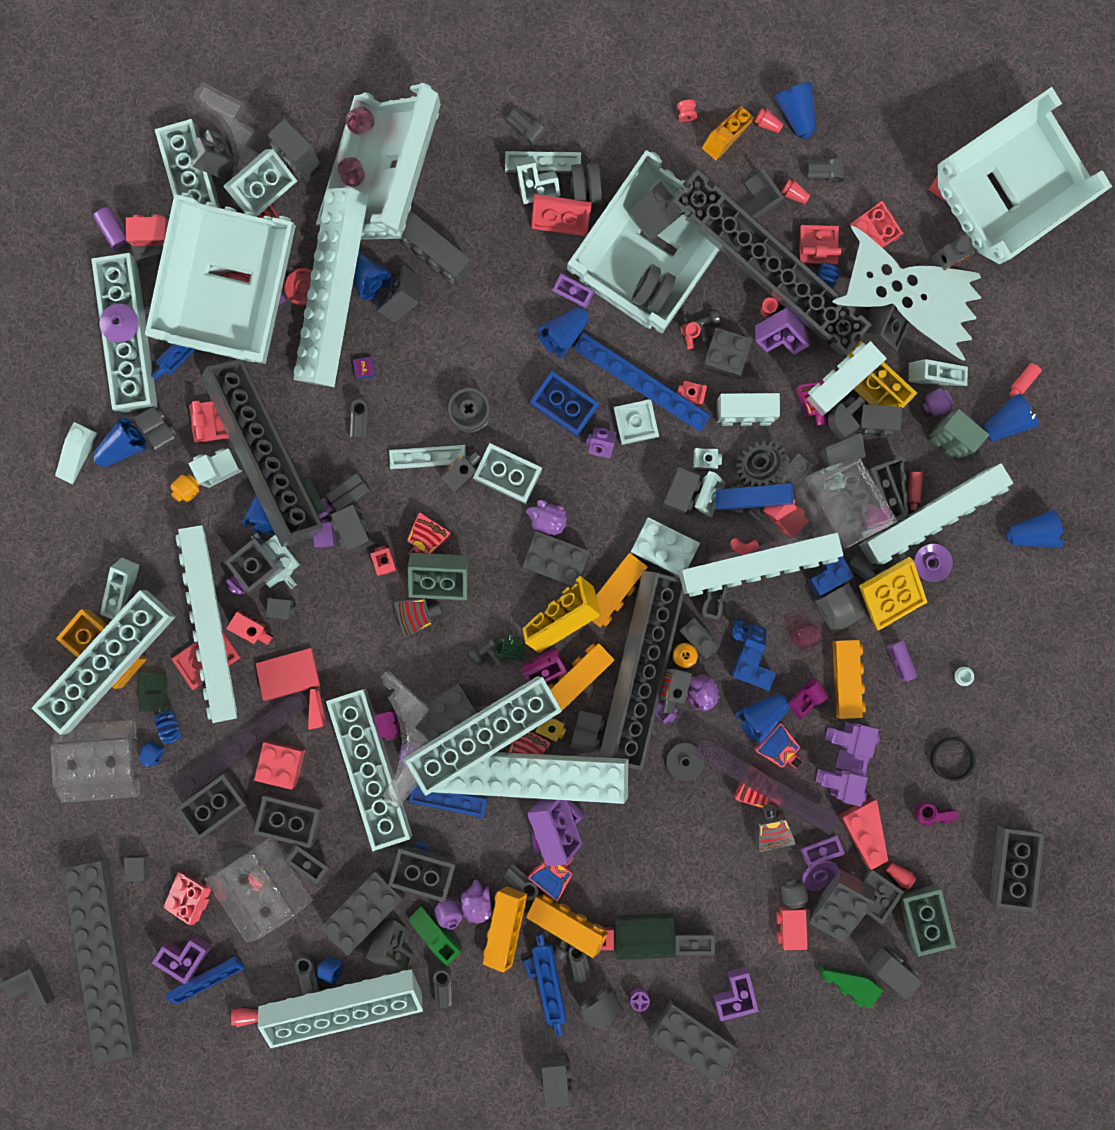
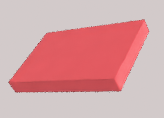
(561, 215)
(189, 666)
(287, 674)

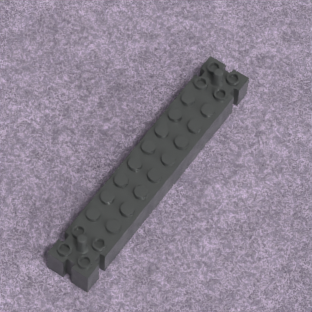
(768, 262)

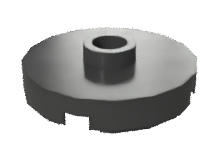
(674, 762)

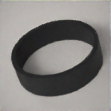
(972, 759)

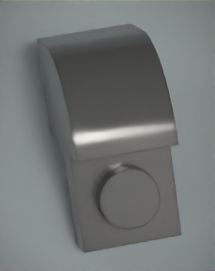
(841, 420)

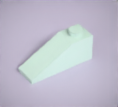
(937, 373)
(75, 451)
(118, 587)

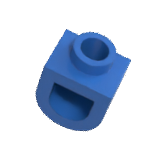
(150, 754)
(330, 969)

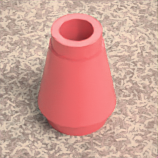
(768, 121)
(795, 192)
(901, 876)
(243, 1016)

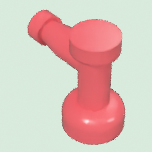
(769, 306)
(690, 331)

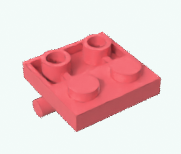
(879, 225)
(819, 244)
(206, 423)
(187, 898)

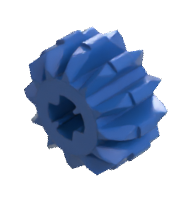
(828, 273)
(167, 727)

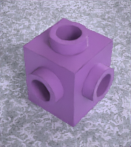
(601, 442)

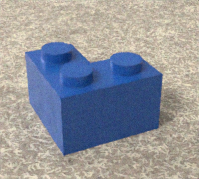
(831, 576)
(747, 668)

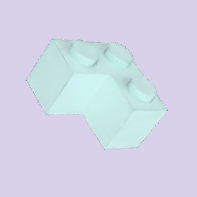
(533, 183)
(215, 469)

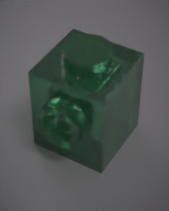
(510, 648)

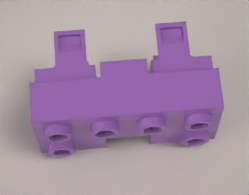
(850, 782)

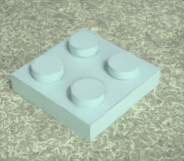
(636, 422)
(706, 500)

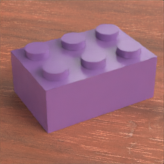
(555, 831)

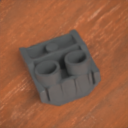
(840, 609)

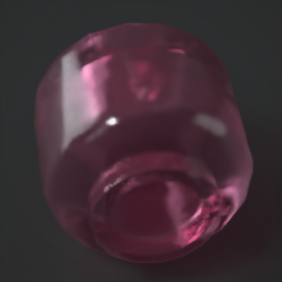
(360, 120)
(351, 172)
(806, 636)

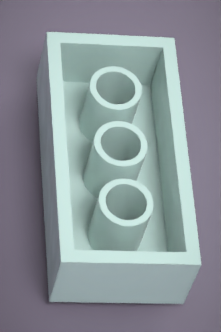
(849, 375)

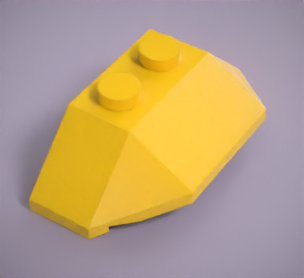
(884, 387)

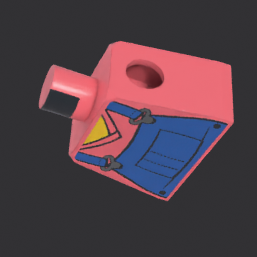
(780, 747)
(551, 878)

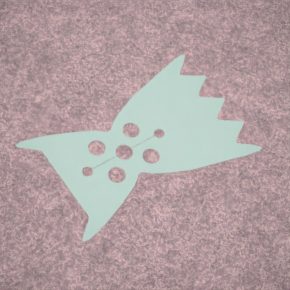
(945, 290)

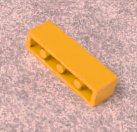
(617, 587)
(581, 675)
(848, 679)
(567, 925)
(504, 929)

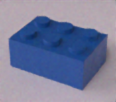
(564, 404)

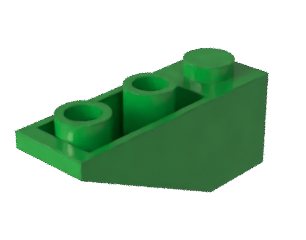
(436, 937)
(853, 983)

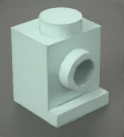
(701, 463)

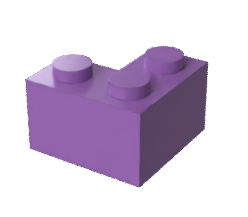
(782, 329)
(182, 962)
(740, 999)

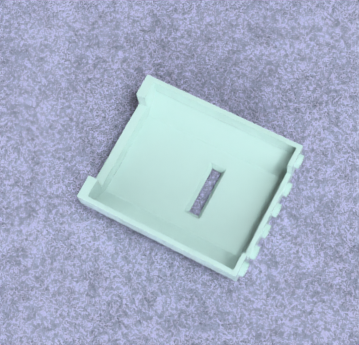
(401, 134)
(1035, 172)
(618, 255)
(214, 310)

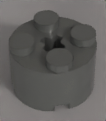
(601, 1009)

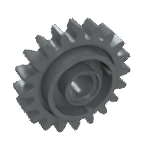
(750, 466)

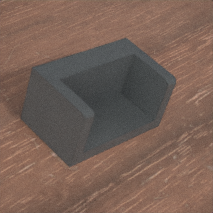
(695, 944)

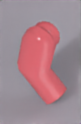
(743, 548)

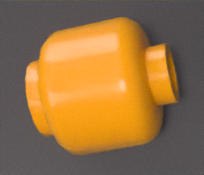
(184, 488)
(683, 648)

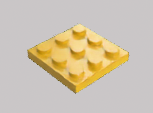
(893, 593)

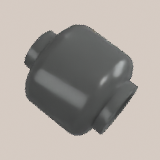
(794, 893)

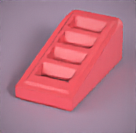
(316, 711)

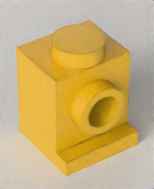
(558, 733)

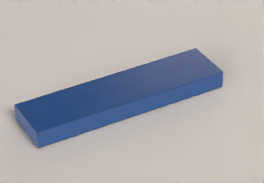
(755, 497)
(452, 802)
(205, 980)

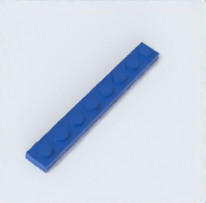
(642, 381)

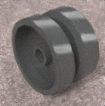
(586, 185)
(653, 288)
(469, 399)

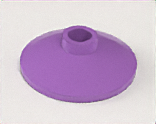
(127, 324)
(942, 562)
(819, 875)

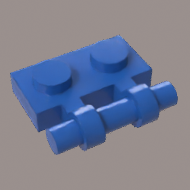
(752, 635)

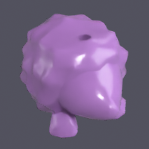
(547, 518)
(702, 693)
(476, 903)

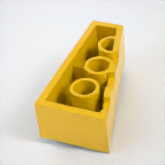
(563, 616)

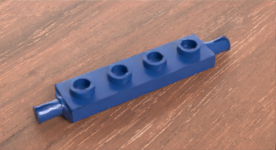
(171, 360)
(549, 984)

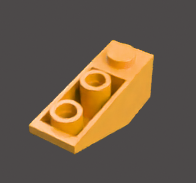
(727, 133)

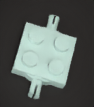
(287, 559)

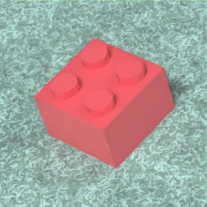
(279, 764)

